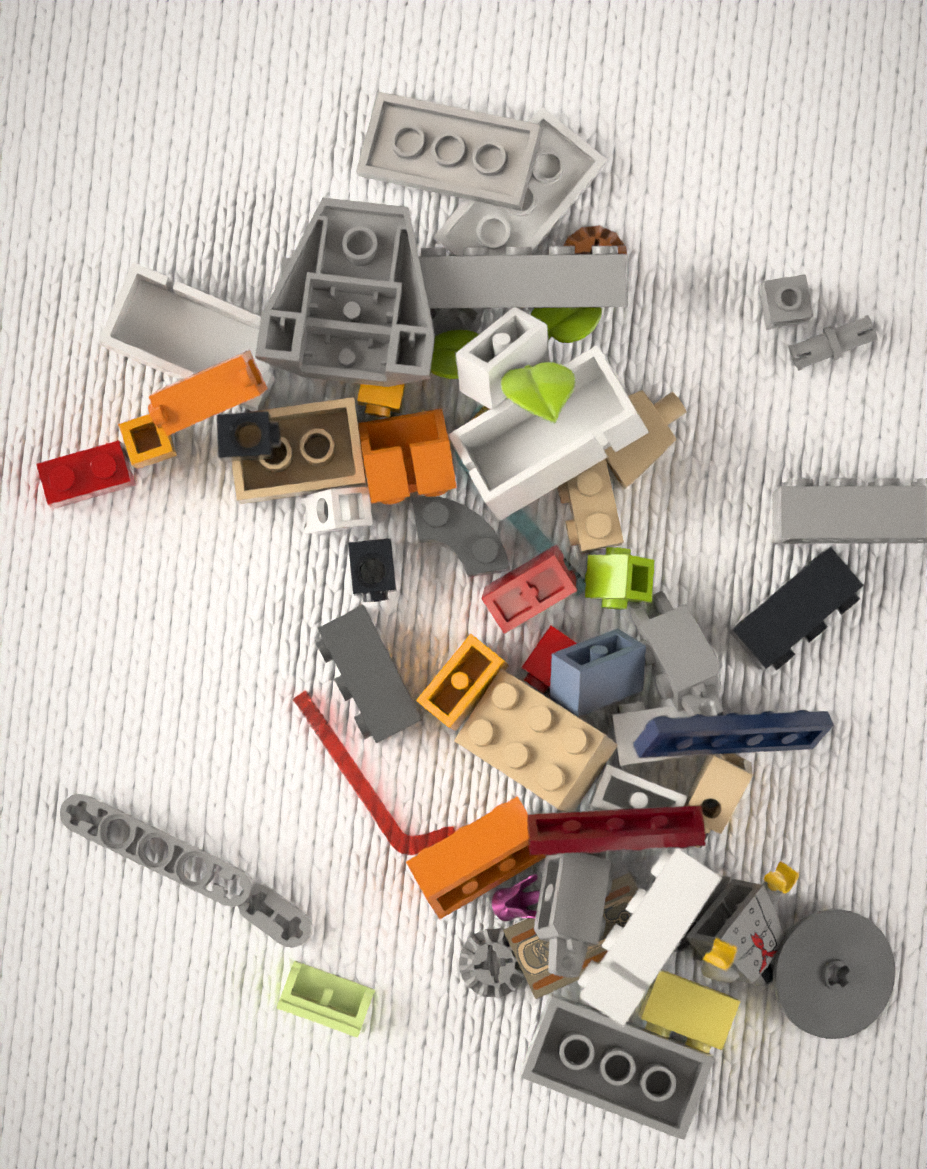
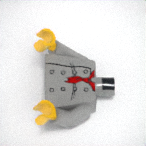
(743, 929)

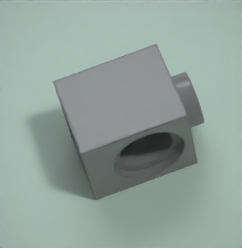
(786, 301)

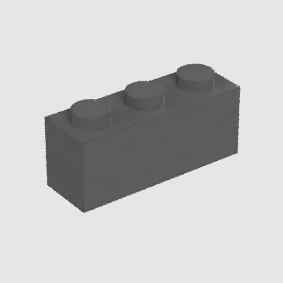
(367, 675)

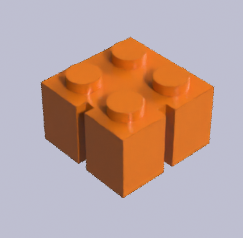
(407, 456)

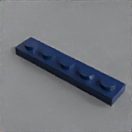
(732, 733)

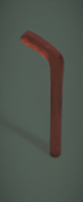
(397, 838)

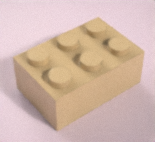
(315, 455)
(536, 742)

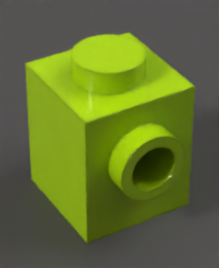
(619, 578)

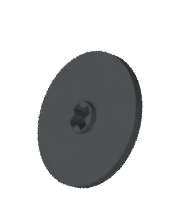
(803, 973)

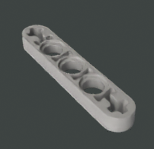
(135, 846)

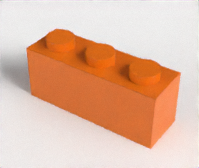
(474, 858)

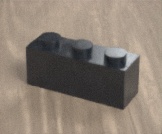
(797, 610)

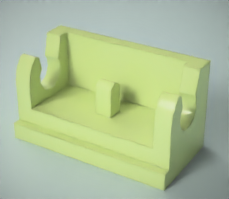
(325, 998)

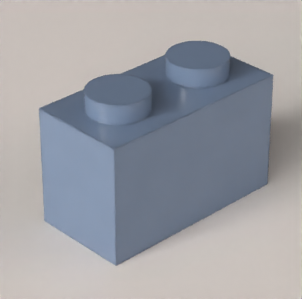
(597, 672)

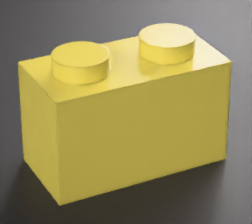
(688, 1010)

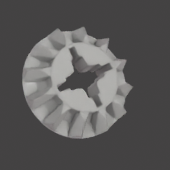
(480, 979)

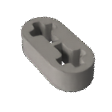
(282, 907)

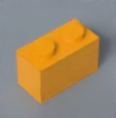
(462, 682)

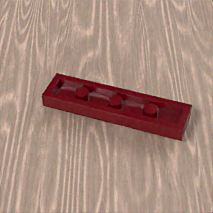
(616, 830)

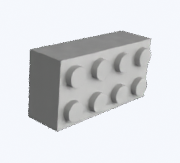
(850, 512)
(616, 1066)

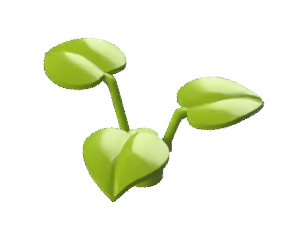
(536, 388)

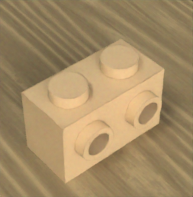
(592, 510)

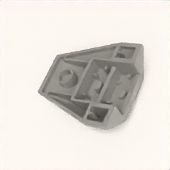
(351, 300)

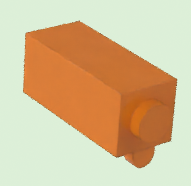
(206, 393)

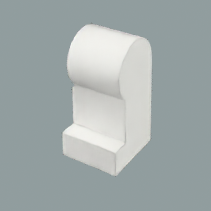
(337, 510)

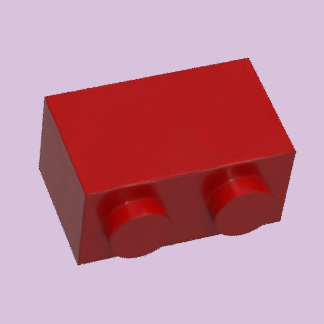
(85, 474)

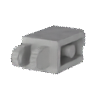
(680, 657)
(572, 908)

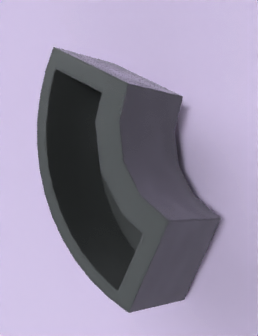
(462, 532)

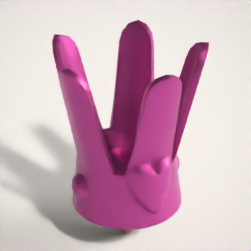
(513, 902)

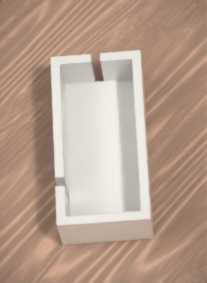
(180, 330)
(532, 456)
(649, 935)

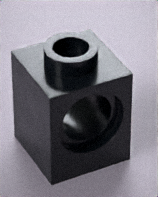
(227, 432)
(372, 550)

